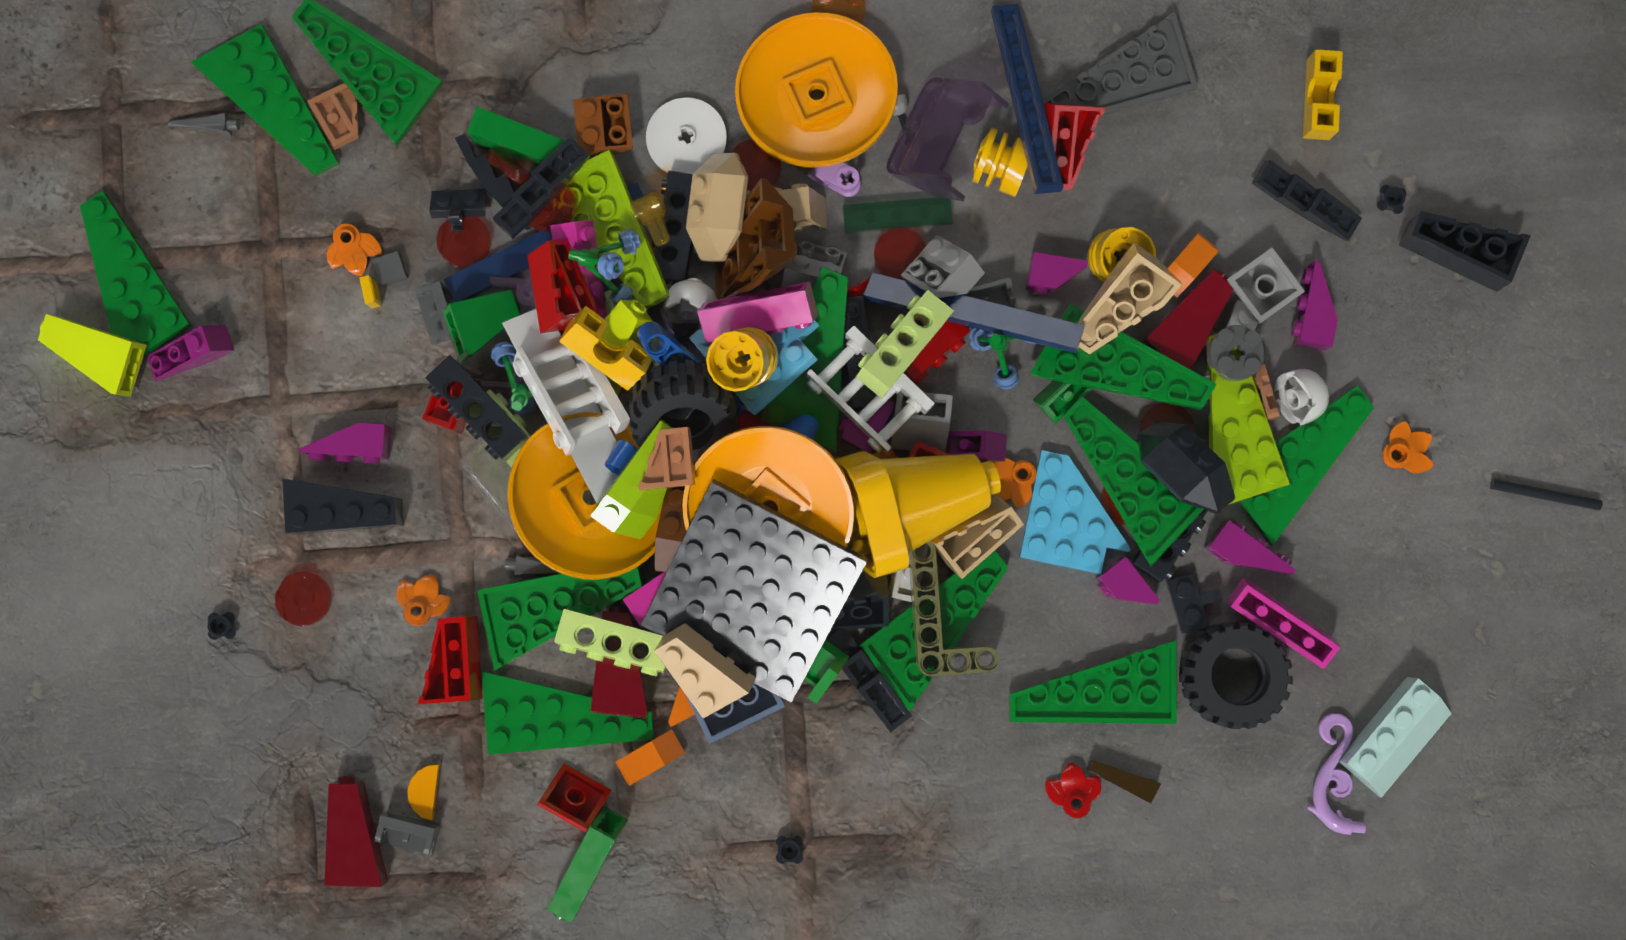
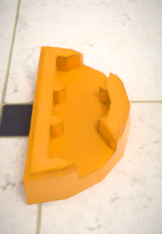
(423, 791)

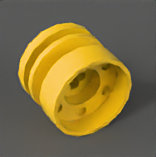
(1001, 162)
(1105, 244)
(727, 361)

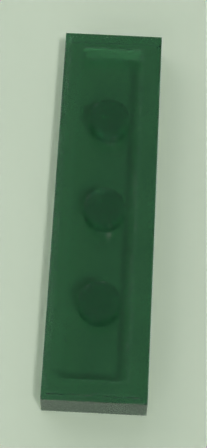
(896, 214)

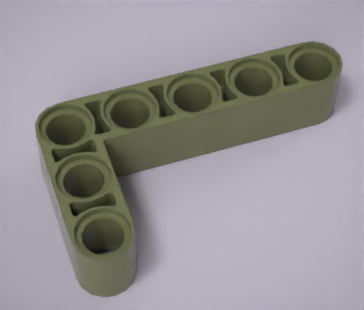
(933, 620)

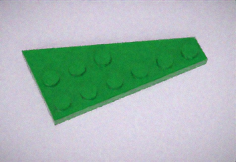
(131, 288)
(1125, 369)
(960, 601)
(530, 610)
(1123, 690)
(541, 717)

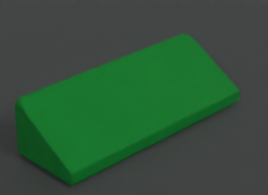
(1059, 398)

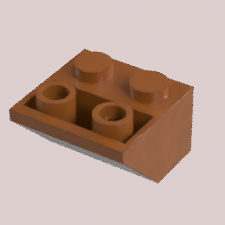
(603, 124)

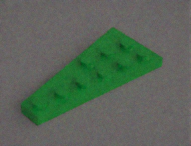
(379, 77)
(261, 85)
(825, 344)
(1307, 457)
(1143, 502)

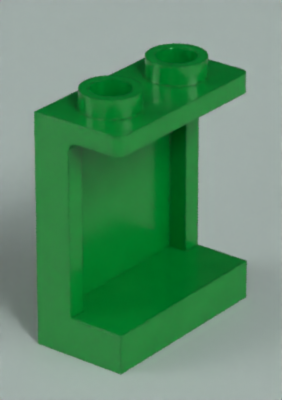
(824, 669)

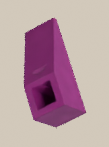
(1317, 314)
(191, 351)
(355, 441)
(1237, 548)

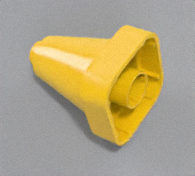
(912, 502)

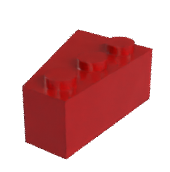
(1071, 131)
(557, 286)
(948, 338)
(454, 663)

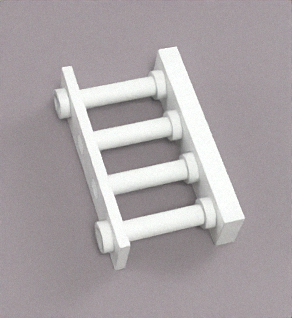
(599, 392)
(916, 401)

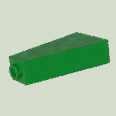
(511, 137)
(587, 864)

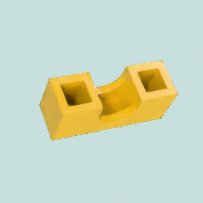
(1320, 111)
(619, 363)

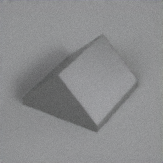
(1265, 285)

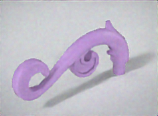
(1343, 787)

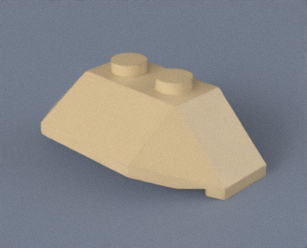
(717, 206)

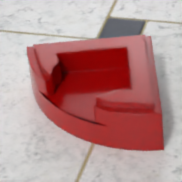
(858, 289)

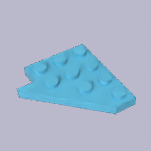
(792, 361)
(1066, 519)

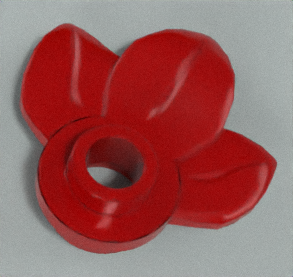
(1073, 786)

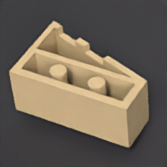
(807, 206)
(977, 537)
(701, 671)

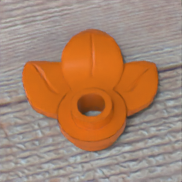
(353, 253)
(1410, 449)
(1011, 485)
(424, 596)

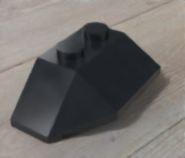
(1186, 465)

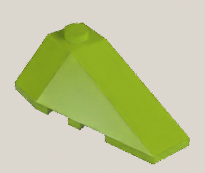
(624, 506)

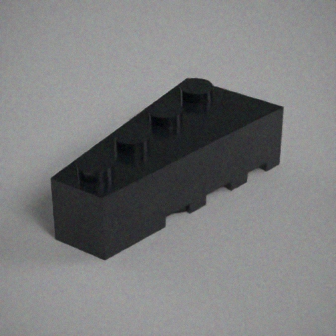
(1467, 249)
(325, 508)
(866, 604)

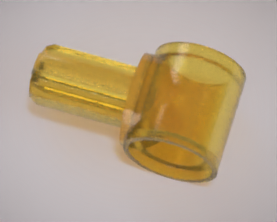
(650, 211)

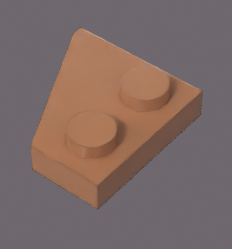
(337, 115)
(1269, 403)
(671, 461)

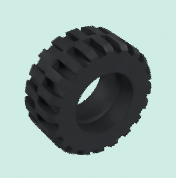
(679, 387)
(1271, 683)

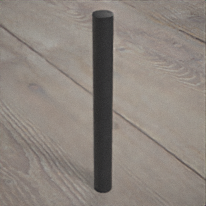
(1546, 494)

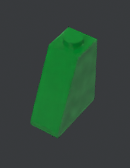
(478, 321)

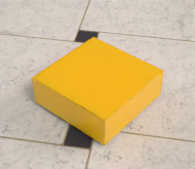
(370, 291)

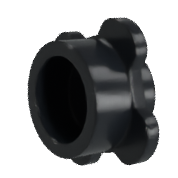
(1397, 194)
(214, 622)
(784, 856)

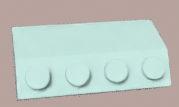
(1395, 735)

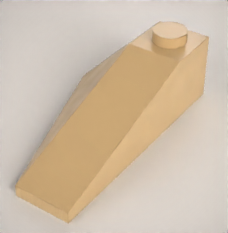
(1129, 293)

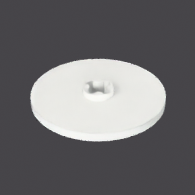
(683, 116)

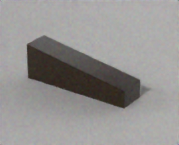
(1135, 784)

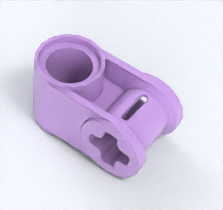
(833, 178)

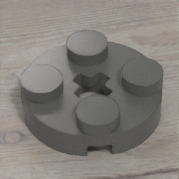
(1247, 342)

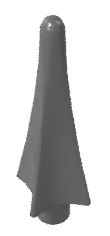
(216, 123)
(527, 566)

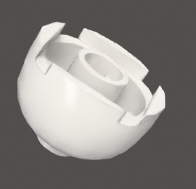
(686, 300)
(1302, 395)

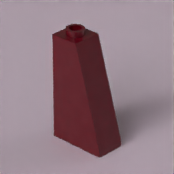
(1191, 322)
(616, 688)
(351, 848)

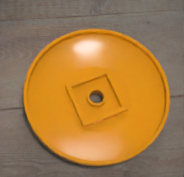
(810, 55)
(779, 468)
(557, 523)

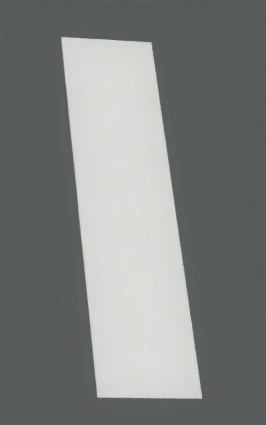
(591, 449)

